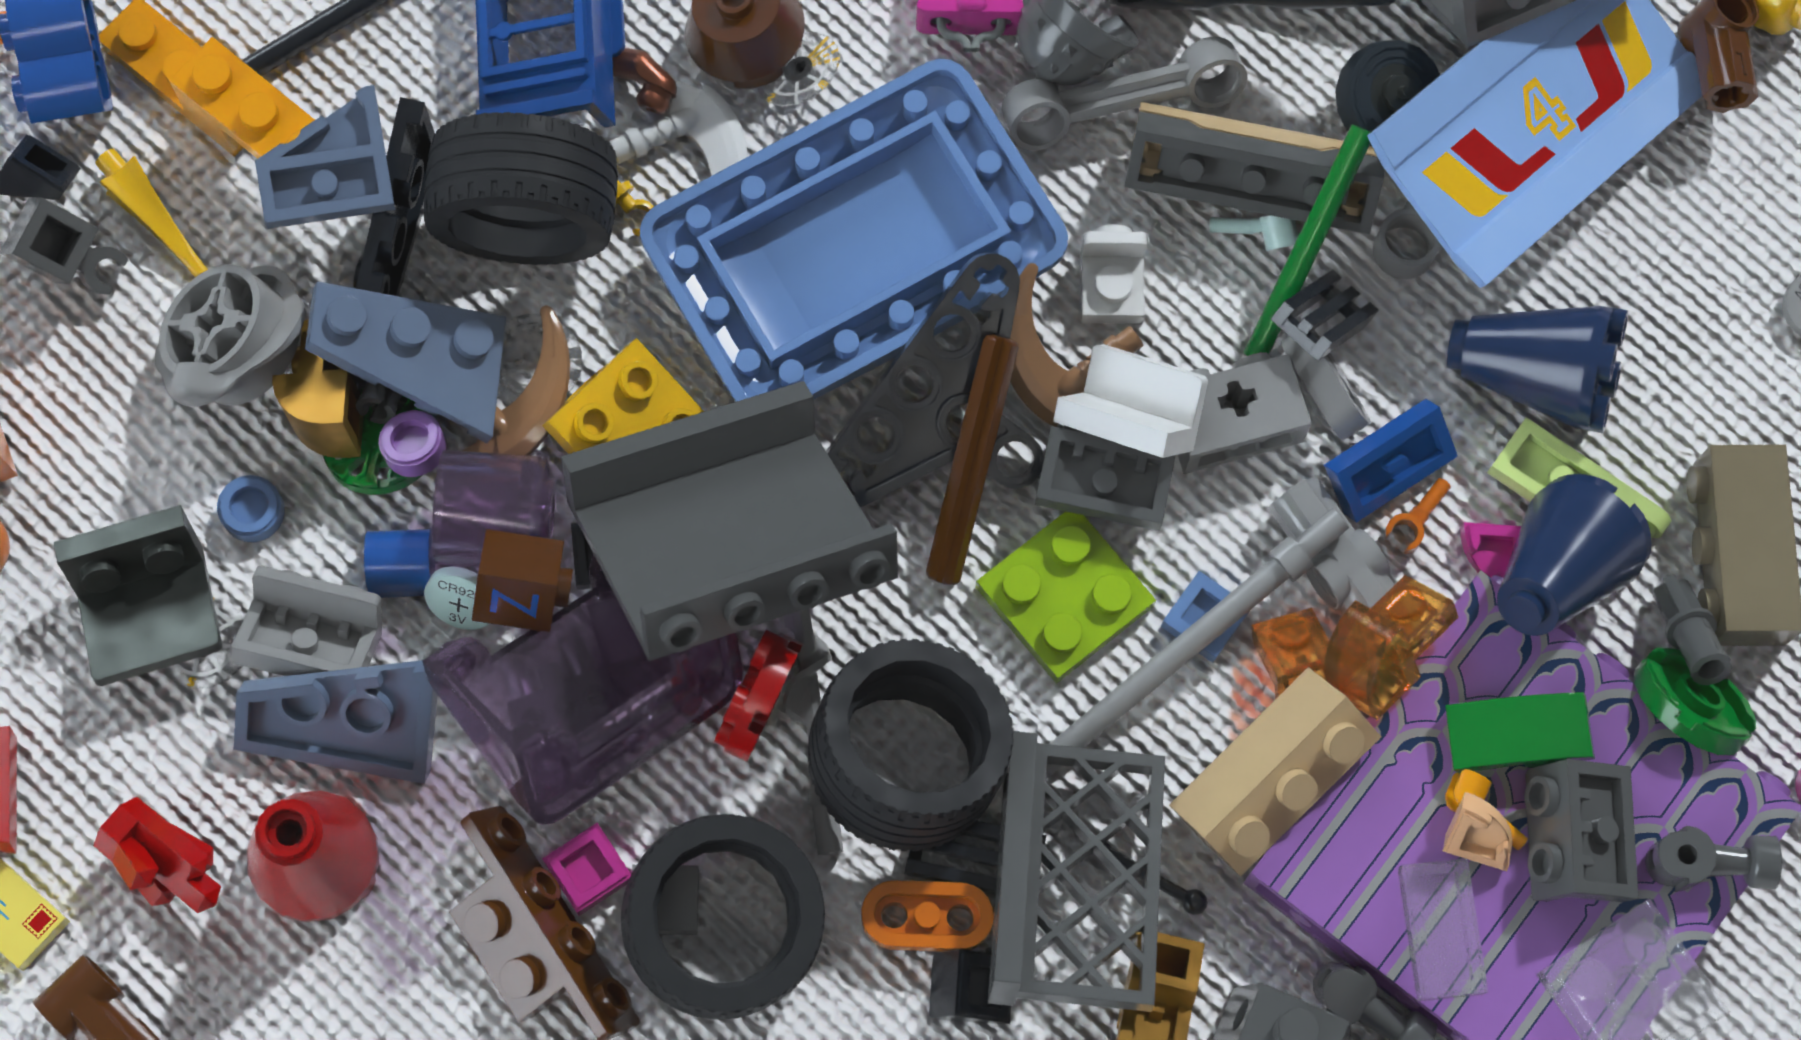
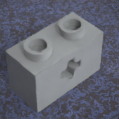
(1272, 417)

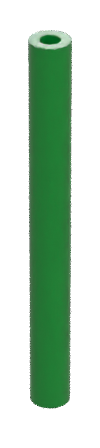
(1311, 237)

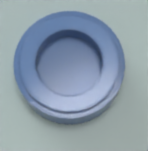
(250, 508)

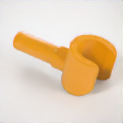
(1479, 786)

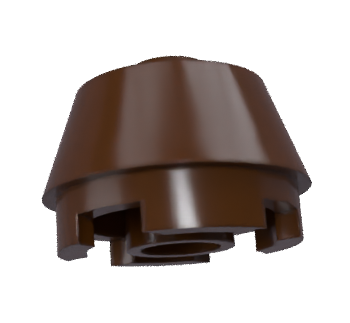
(744, 38)

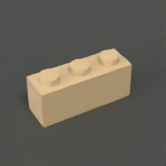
(1275, 770)

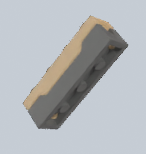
(1245, 166)

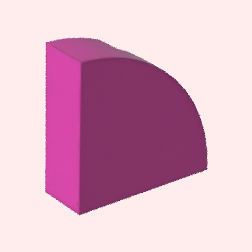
(1488, 546)

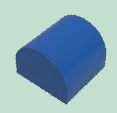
(398, 562)

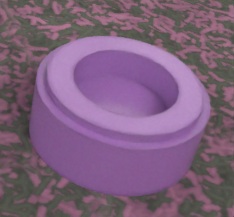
(412, 443)

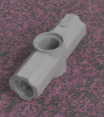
(1350, 565)

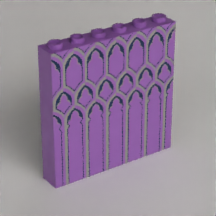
(1389, 810)

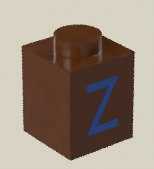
(520, 581)

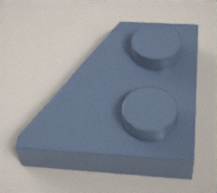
(329, 169)

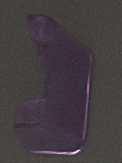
(579, 703)

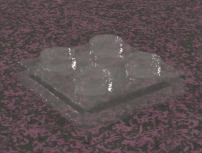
(1633, 983)

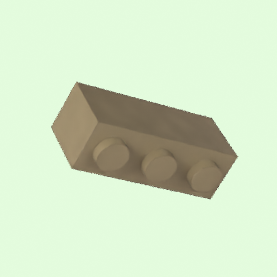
(1746, 543)

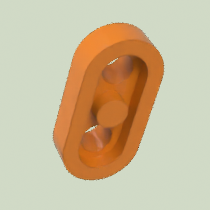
(927, 912)

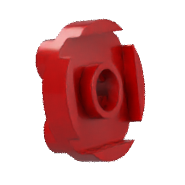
(757, 694)

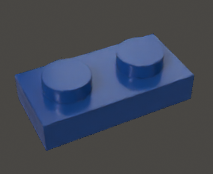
(1391, 460)

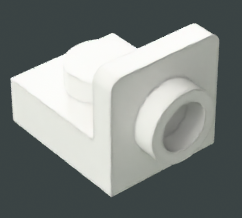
(1112, 275)

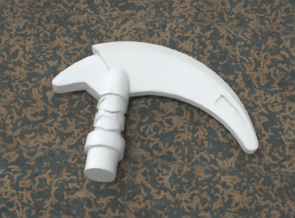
(699, 115)

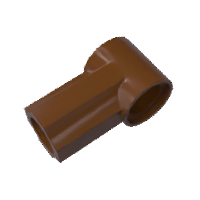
(1720, 41)
(90, 1006)

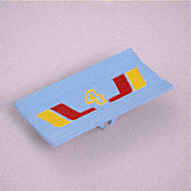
(1534, 125)

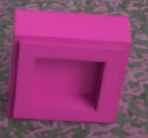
(587, 869)

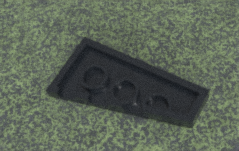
(395, 231)

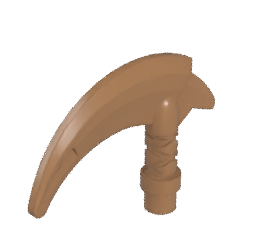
(1035, 374)
(519, 425)

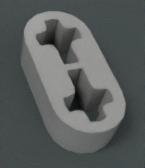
(1328, 389)

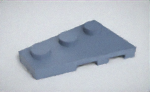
(417, 348)
(344, 719)

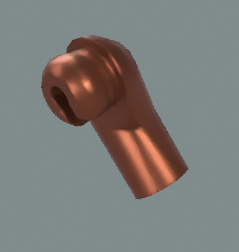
(656, 82)

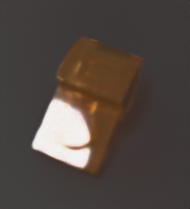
(1377, 646)

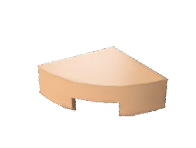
(1479, 833)

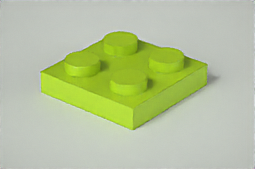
(1065, 594)

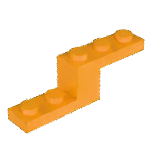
(203, 82)

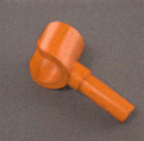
(1419, 514)

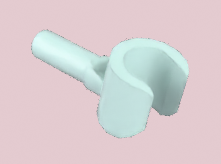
(1276, 231)

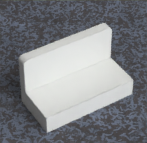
(1136, 403)

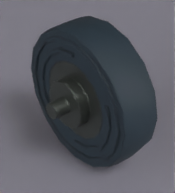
(1381, 81)

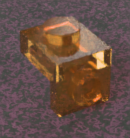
(1290, 646)

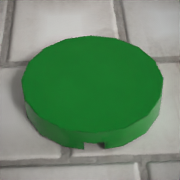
(1704, 715)

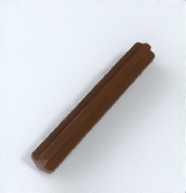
(972, 459)

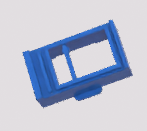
(557, 81)

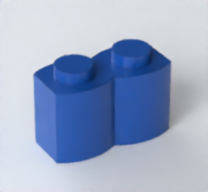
(56, 57)

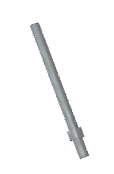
(1288, 560)

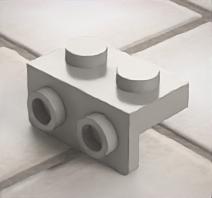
(306, 625)

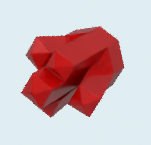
(158, 857)

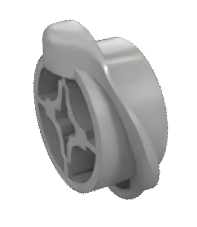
(229, 335)

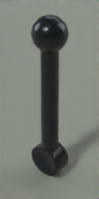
(1193, 901)

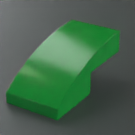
(1519, 731)

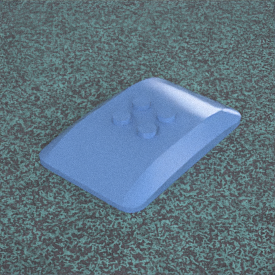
(850, 234)

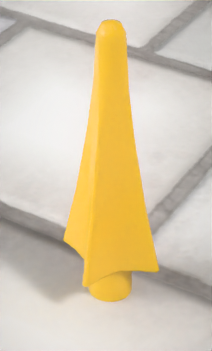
(134, 193)

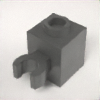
(58, 245)

